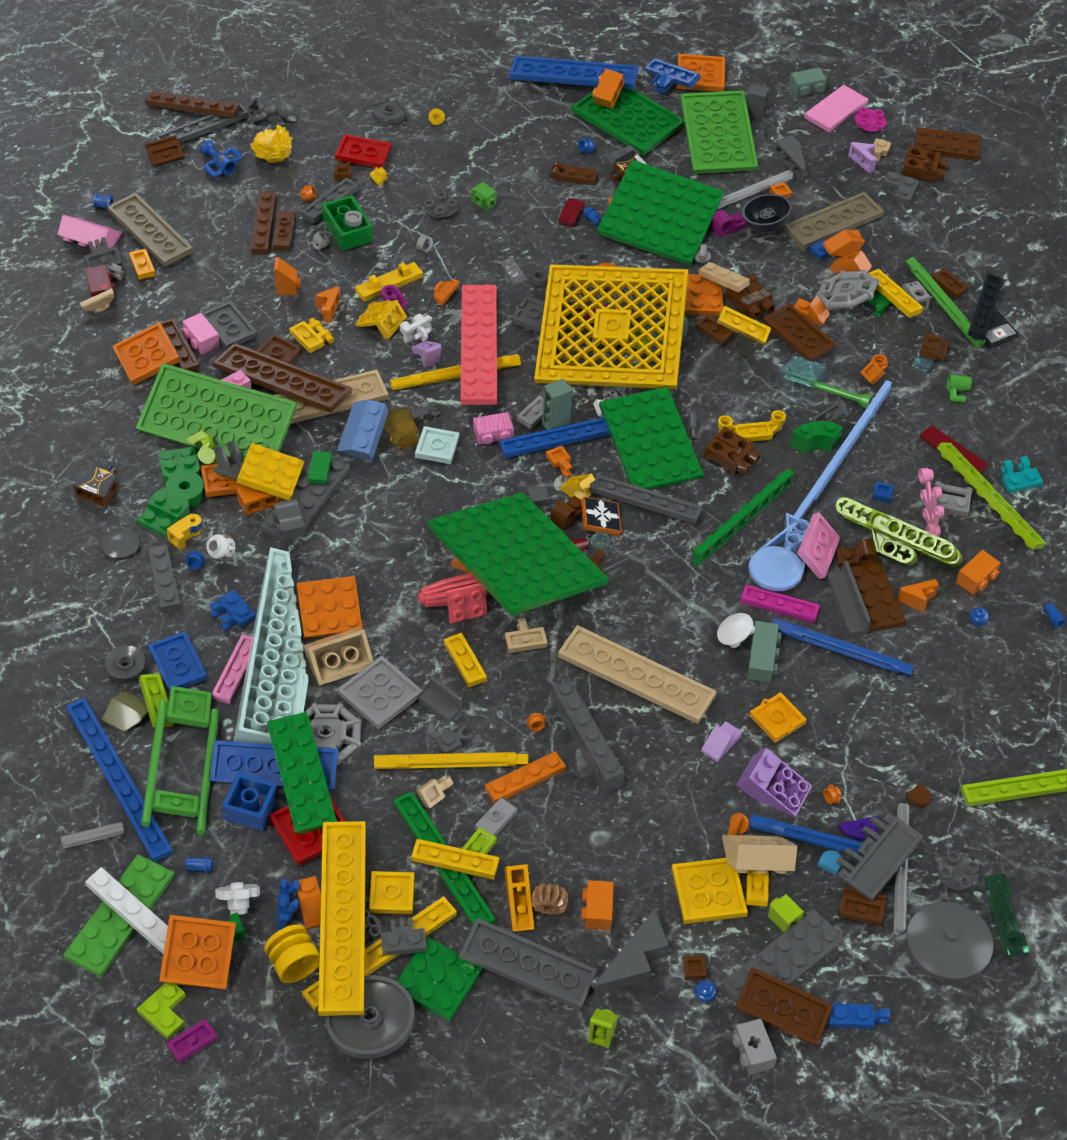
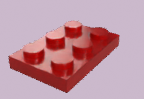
(363, 151)

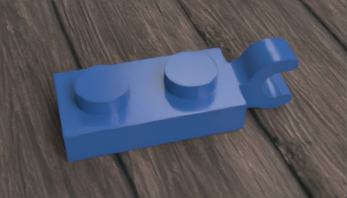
(857, 1016)

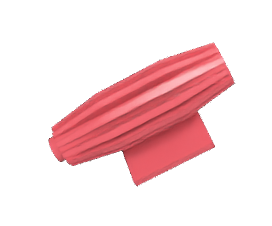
(461, 594)

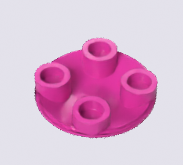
(870, 119)

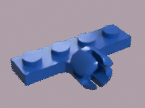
(669, 74)

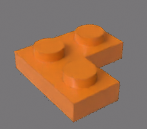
(216, 484)

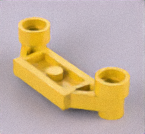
(755, 431)

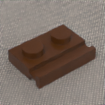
(164, 151)
(934, 347)
(859, 908)

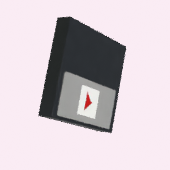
(999, 331)

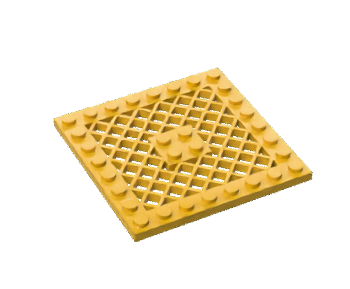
(612, 326)

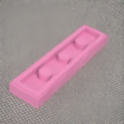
(233, 672)

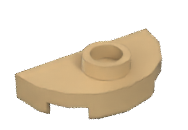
(99, 302)

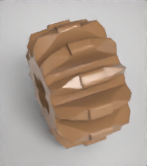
(549, 899)

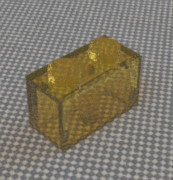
(402, 428)

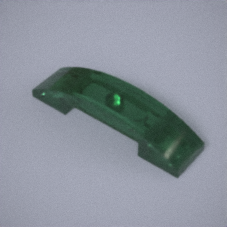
(1003, 915)

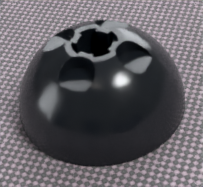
(767, 213)

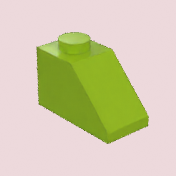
(602, 1027)

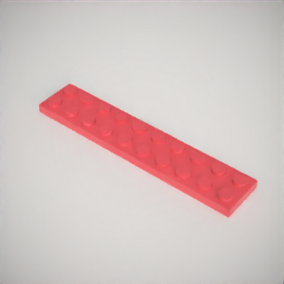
(479, 345)

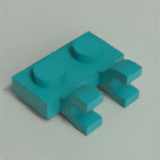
(1022, 480)

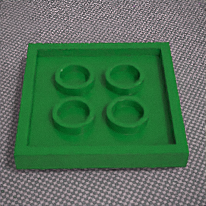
(439, 979)

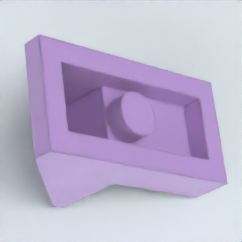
(863, 155)
(429, 352)
(721, 741)

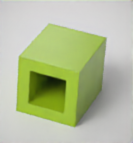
(785, 912)

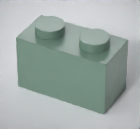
(807, 82)

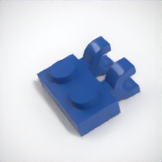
(236, 608)
(285, 905)

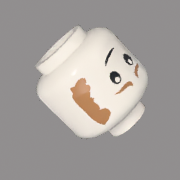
(221, 547)

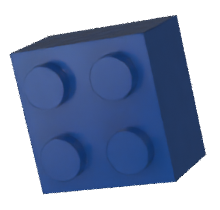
(250, 801)

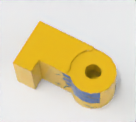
(184, 530)

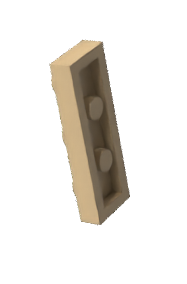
(724, 277)

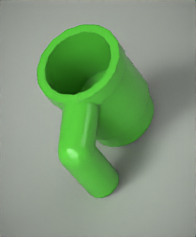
(958, 383)

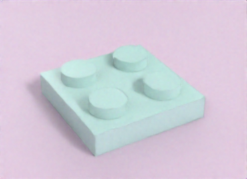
(437, 445)

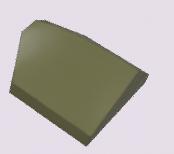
(125, 711)

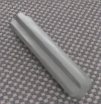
(92, 835)

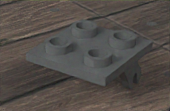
(224, 468)

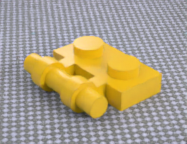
(307, 335)

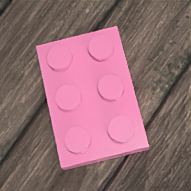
(819, 545)

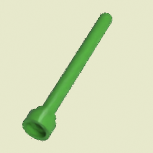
(863, 400)

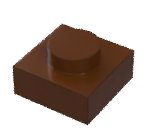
(694, 968)

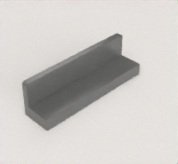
(849, 601)

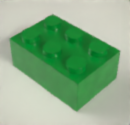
(346, 236)

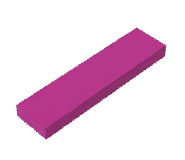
(780, 603)

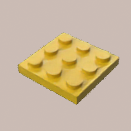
(270, 471)
(708, 891)

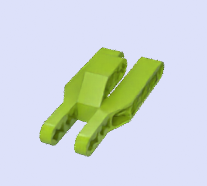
(905, 537)

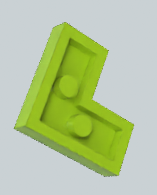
(158, 1010)

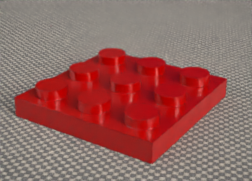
(302, 846)

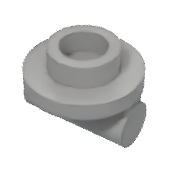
(702, 255)
(116, 271)

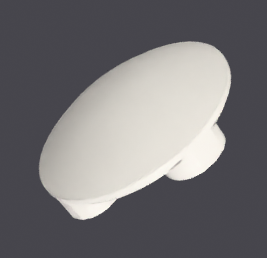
(735, 629)

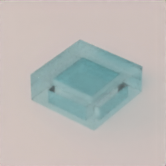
(922, 363)

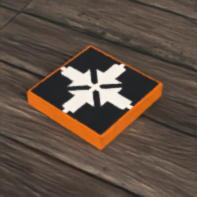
(601, 516)

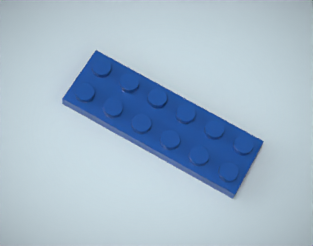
(260, 762)

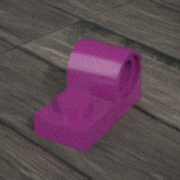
(724, 224)

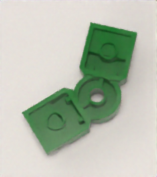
(183, 489)

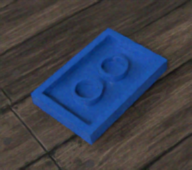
(177, 661)

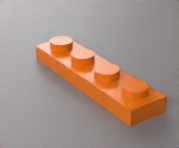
(525, 777)

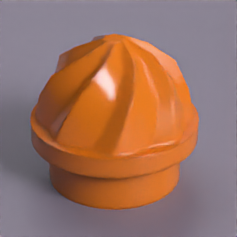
(308, 193)

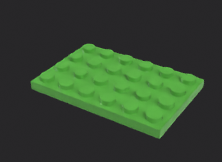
(718, 132)

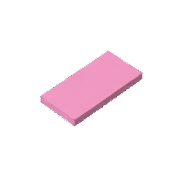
(836, 108)

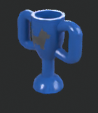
(221, 160)

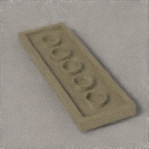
(833, 219)
(150, 229)

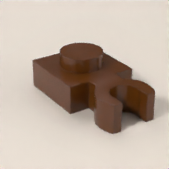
(343, 171)

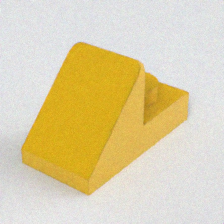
(578, 486)

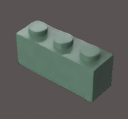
(557, 404)
(764, 652)

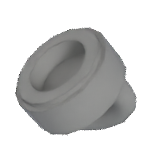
(320, 239)
(421, 243)

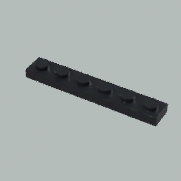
(985, 307)

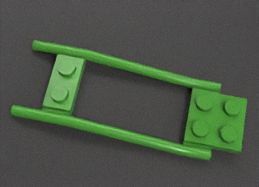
(192, 709)

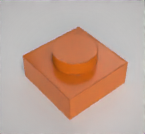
(781, 189)
(873, 372)

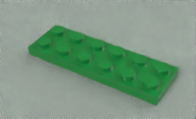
(301, 772)

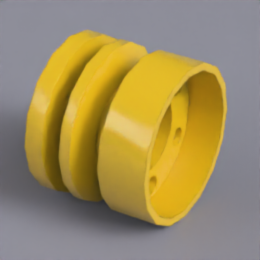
(292, 953)

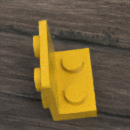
(385, 315)

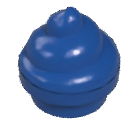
(586, 146)
(194, 560)
(979, 616)
(705, 991)

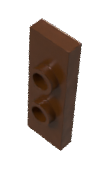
(283, 230)

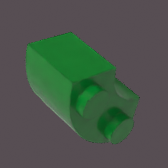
(815, 436)

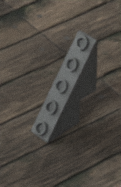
(632, 959)

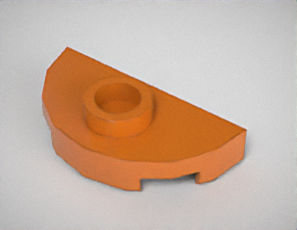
(444, 290)

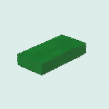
(319, 467)

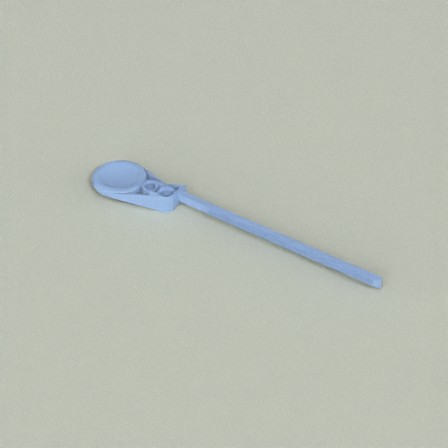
(780, 567)

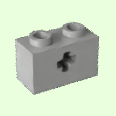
(754, 1046)

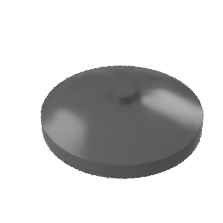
(949, 942)
(385, 1022)

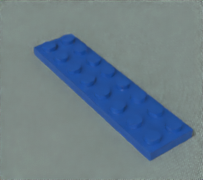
(568, 71)

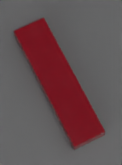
(934, 437)

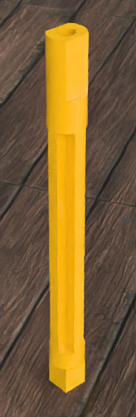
(446, 373)
(449, 760)

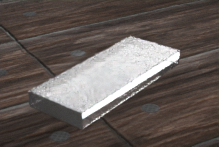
(513, 271)

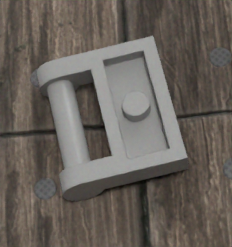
(954, 504)

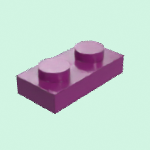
(192, 1041)

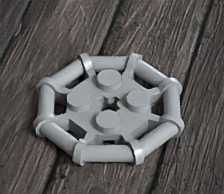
(847, 288)
(335, 727)

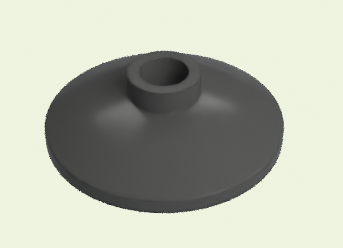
(122, 656)

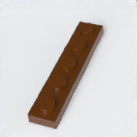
(263, 222)

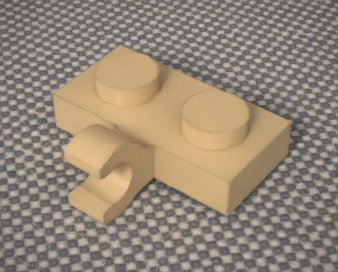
(525, 638)

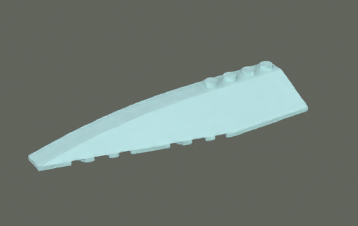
(275, 667)

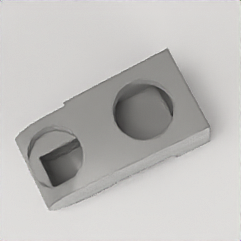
(918, 293)

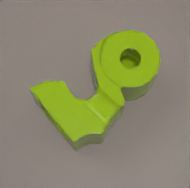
(206, 453)

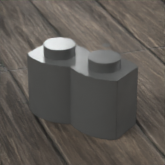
(289, 519)

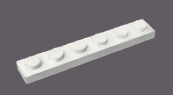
(128, 908)

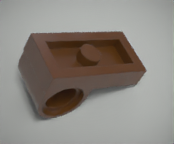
(565, 514)
(861, 555)

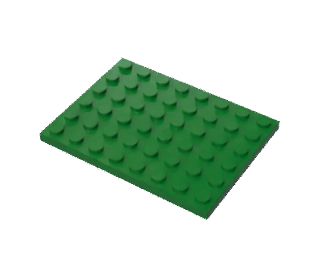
(517, 553)

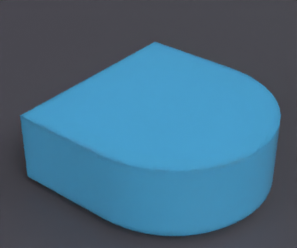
(828, 861)

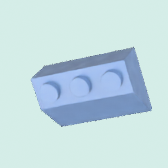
(363, 429)

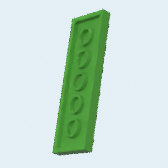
(106, 930)

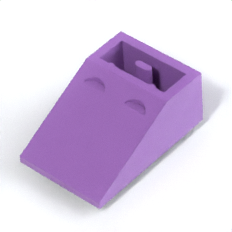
(774, 783)

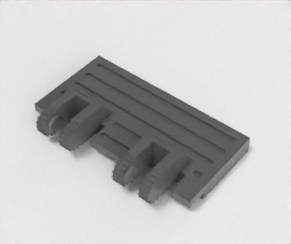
(881, 855)

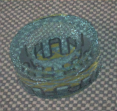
(600, 541)

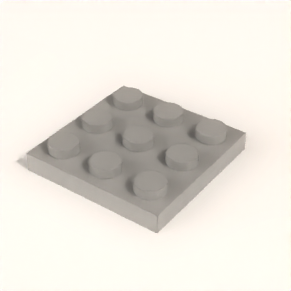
(379, 692)

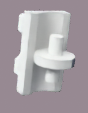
(418, 329)

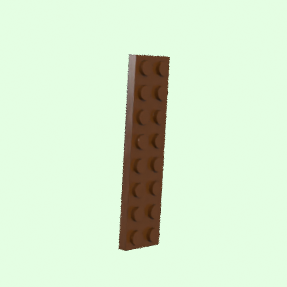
(283, 377)

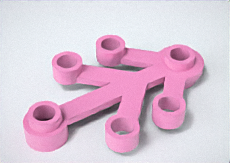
(931, 512)

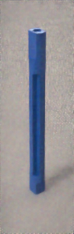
(842, 647)
(803, 834)

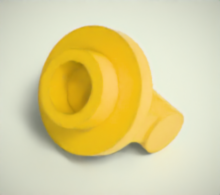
(436, 116)
(379, 175)

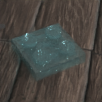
(803, 371)

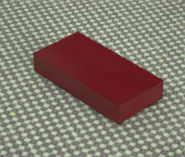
(571, 212)

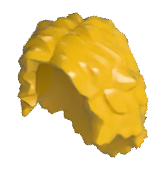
(272, 145)

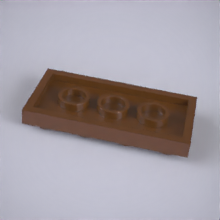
(949, 143)
(799, 333)
(878, 597)
(783, 1006)

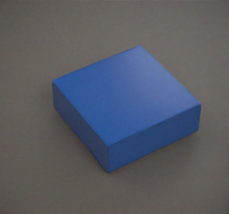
(882, 492)

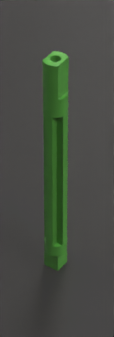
(942, 299)

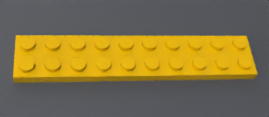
(342, 919)

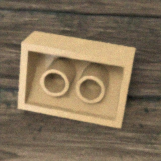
(339, 655)
(760, 853)

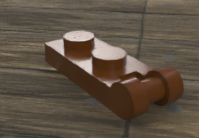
(573, 174)

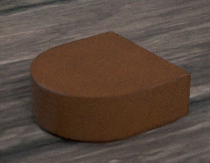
(919, 796)

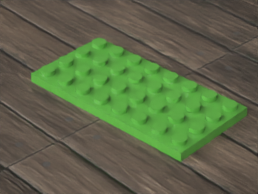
(192, 402)

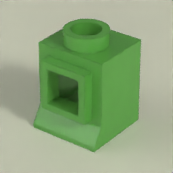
(483, 196)

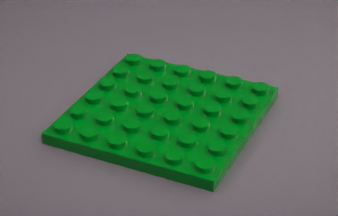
(660, 212)

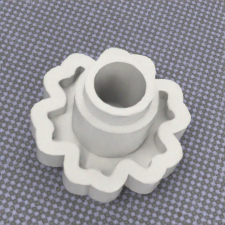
(237, 896)

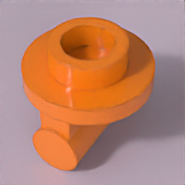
(738, 824)

